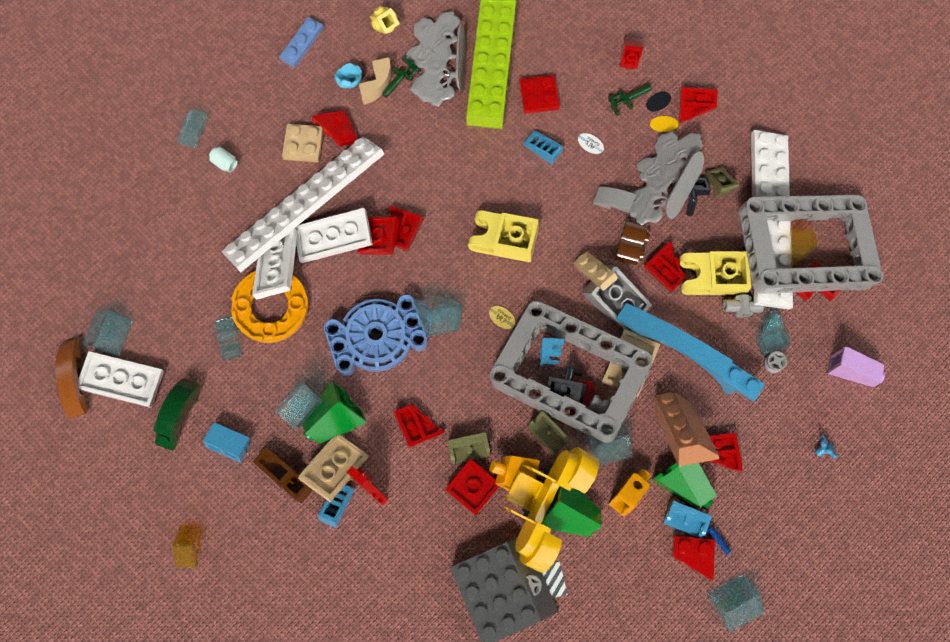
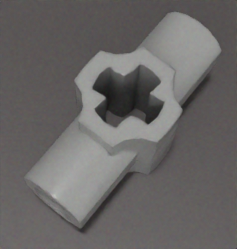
(741, 306)

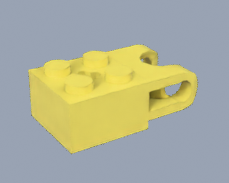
(506, 236)
(712, 274)

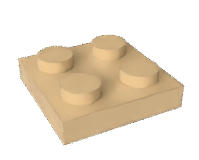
(302, 143)

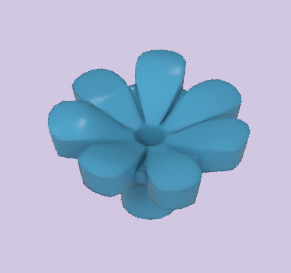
(825, 448)

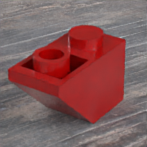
(631, 54)

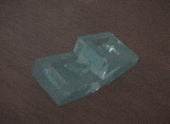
(192, 127)
(228, 338)

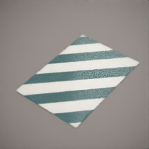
(555, 580)

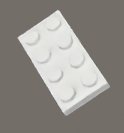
(333, 235)
(276, 268)
(120, 379)

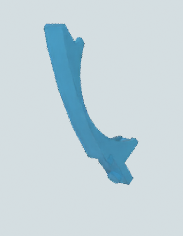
(715, 363)

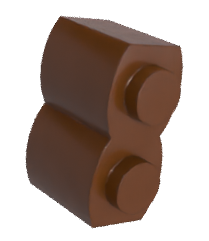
(631, 243)

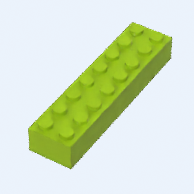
(491, 63)

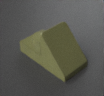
(722, 182)

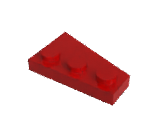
(364, 481)

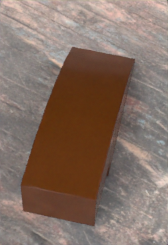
(282, 474)

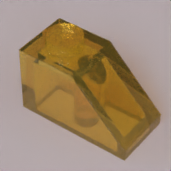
(802, 244)

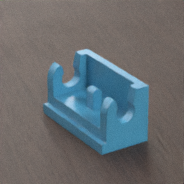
(550, 348)
(227, 442)
(687, 519)

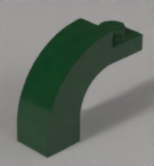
(172, 412)

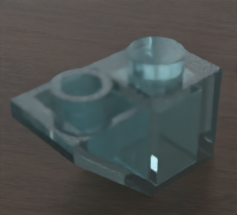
(772, 336)

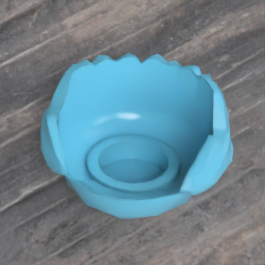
(348, 76)

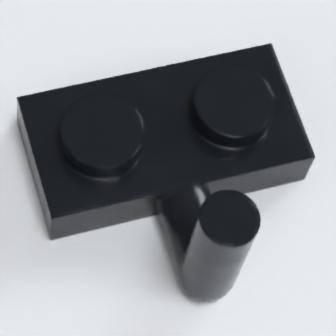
(700, 188)
(568, 387)

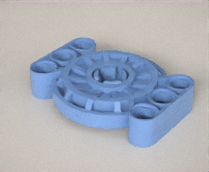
(377, 353)

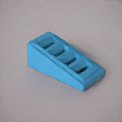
(550, 158)
(342, 507)

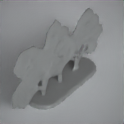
(433, 57)
(664, 170)

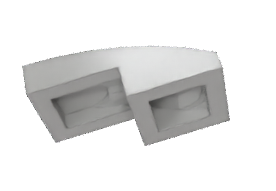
(615, 198)

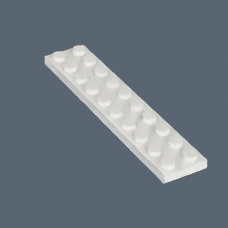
(771, 179)
(302, 203)

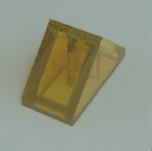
(187, 546)

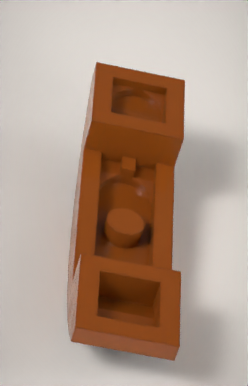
(67, 379)

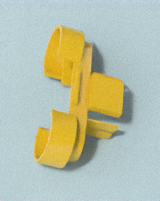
(535, 542)

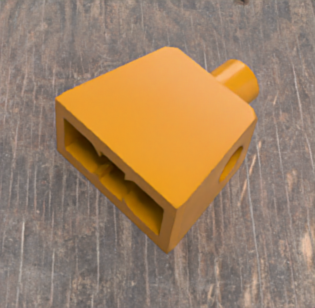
(509, 468)
(631, 492)

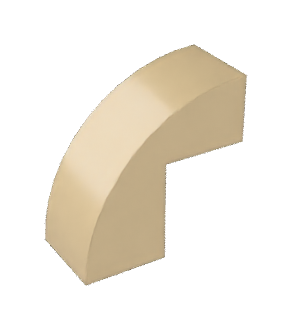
(373, 89)

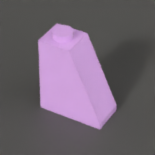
(856, 367)

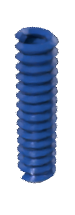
(716, 536)

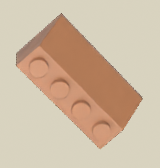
(684, 430)

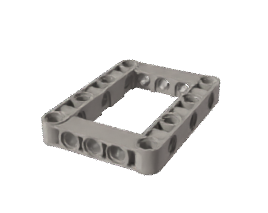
(760, 254)
(587, 338)

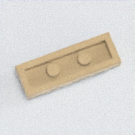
(595, 270)

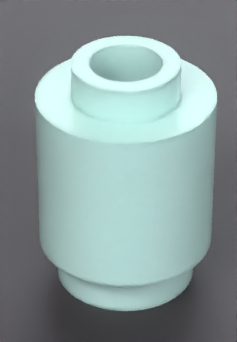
(223, 159)

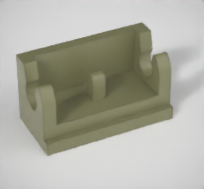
(548, 433)
(468, 448)

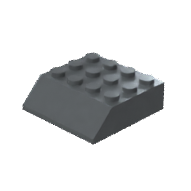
(500, 593)

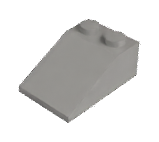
(616, 296)

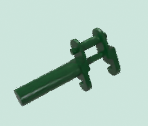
(400, 76)
(627, 98)

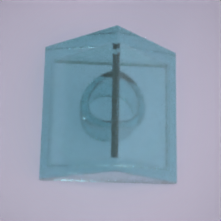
(439, 315)
(107, 332)
(298, 406)
(614, 451)
(737, 603)

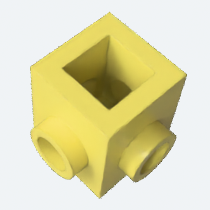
(389, 19)

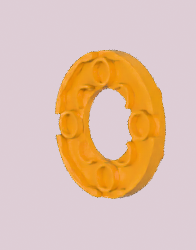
(268, 332)

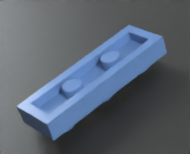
(301, 42)

